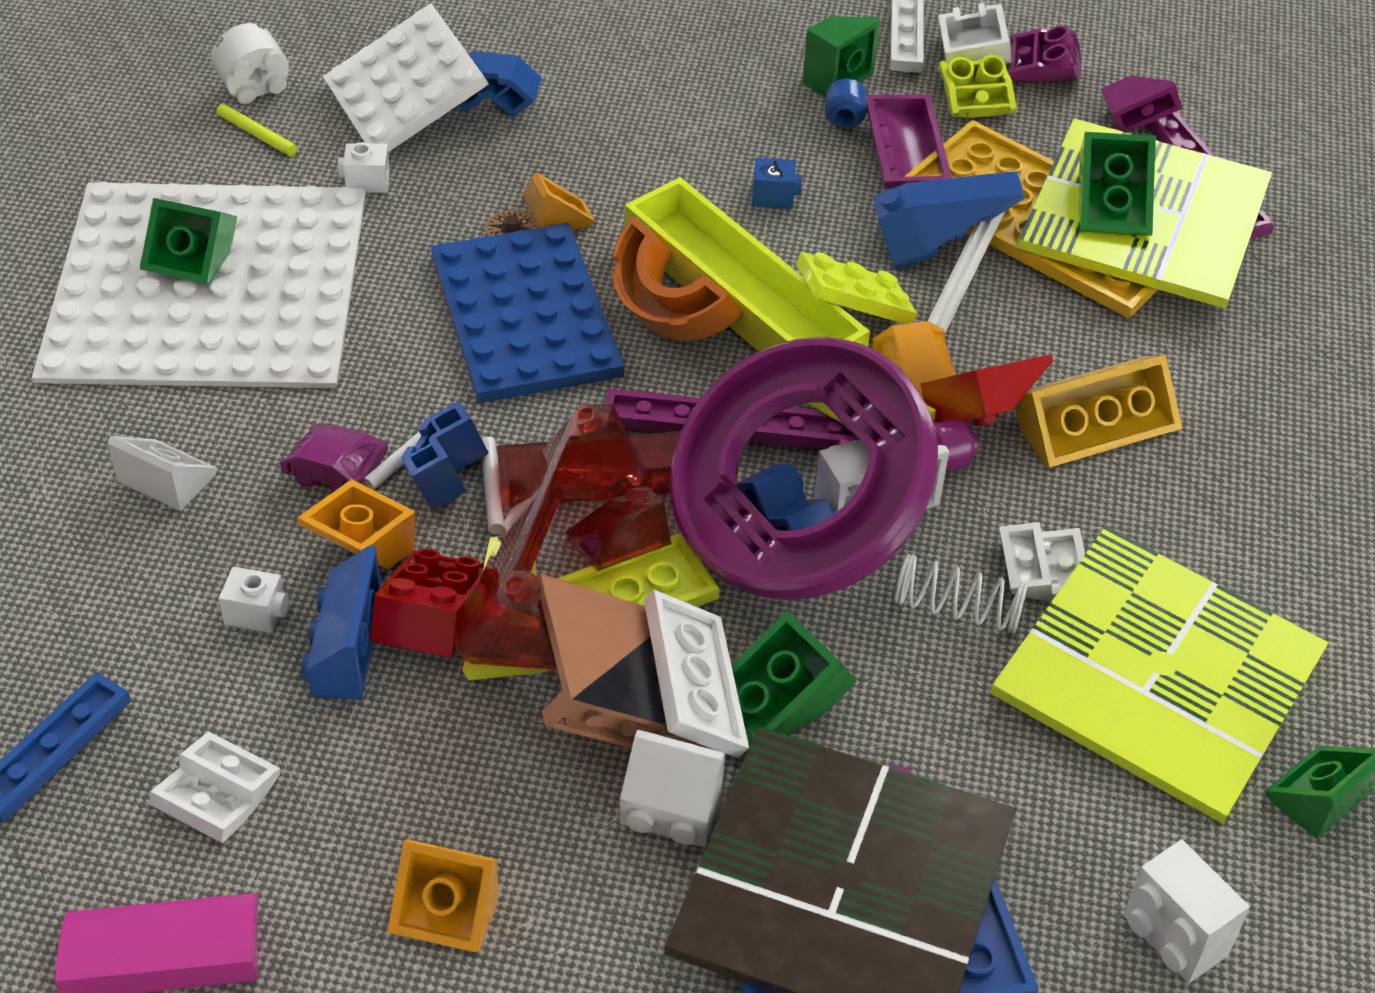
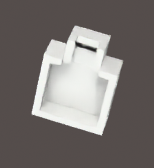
(975, 34)

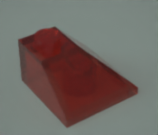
(622, 529)

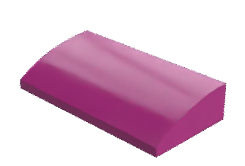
(159, 946)

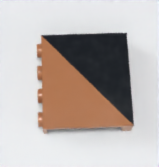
(602, 665)

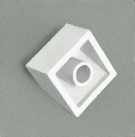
(672, 789)

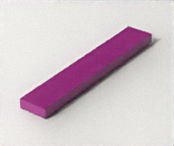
(1176, 132)

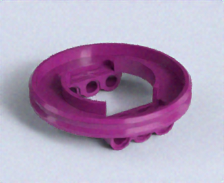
(871, 401)

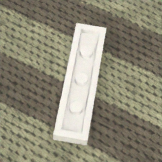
(906, 36)

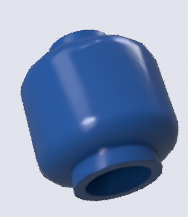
(846, 103)

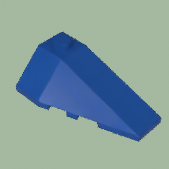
(929, 213)

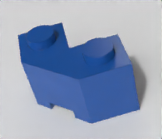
(510, 81)
(445, 446)
(781, 499)

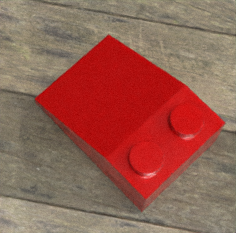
(983, 391)

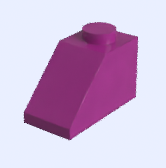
(1140, 101)

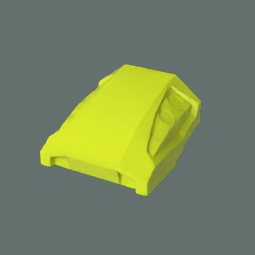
(978, 87)

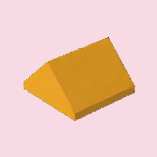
(444, 896)

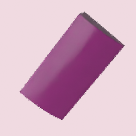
(904, 136)

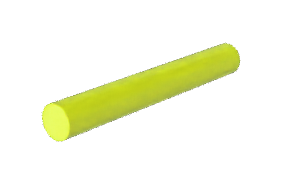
(256, 130)

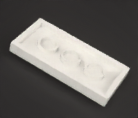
(695, 674)

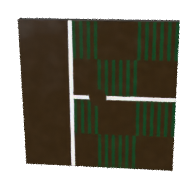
(840, 876)

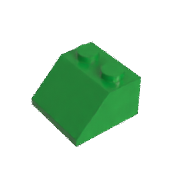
(840, 50)
(187, 241)

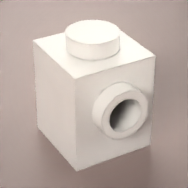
(365, 167)
(253, 599)

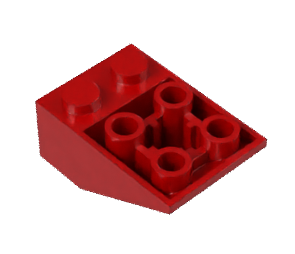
(425, 602)

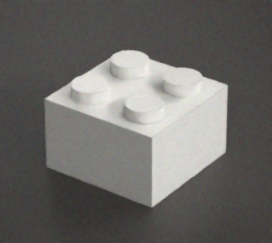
(1185, 911)

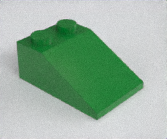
(1117, 183)
(787, 679)

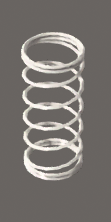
(907, 576)

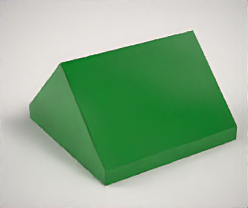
(1325, 786)

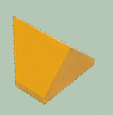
(555, 205)

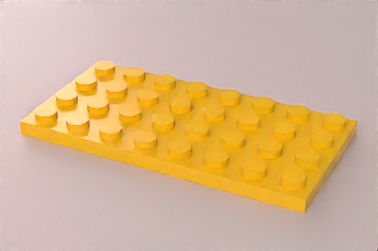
(983, 151)

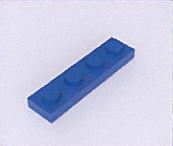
(58, 740)

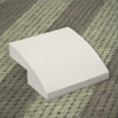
(1040, 558)
(215, 787)

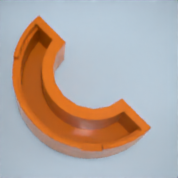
(668, 312)

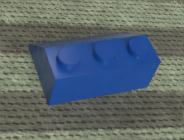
(343, 631)

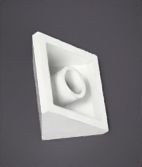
(159, 470)

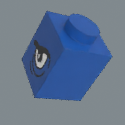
(775, 183)

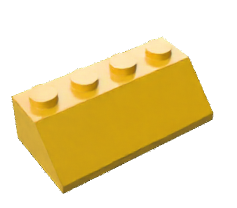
(1099, 410)

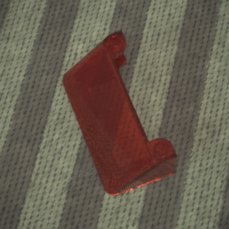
(582, 461)

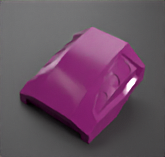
(1046, 55)
(333, 456)

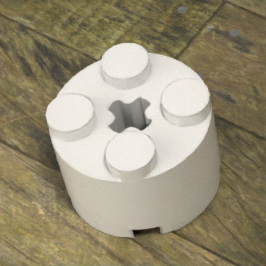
(250, 62)

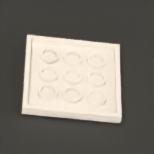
(405, 79)

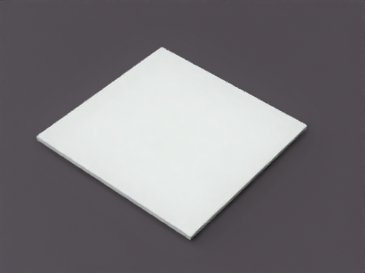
(262, 321)

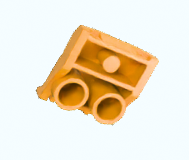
(917, 350)

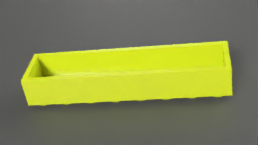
(765, 288)

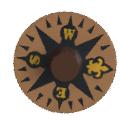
(509, 222)

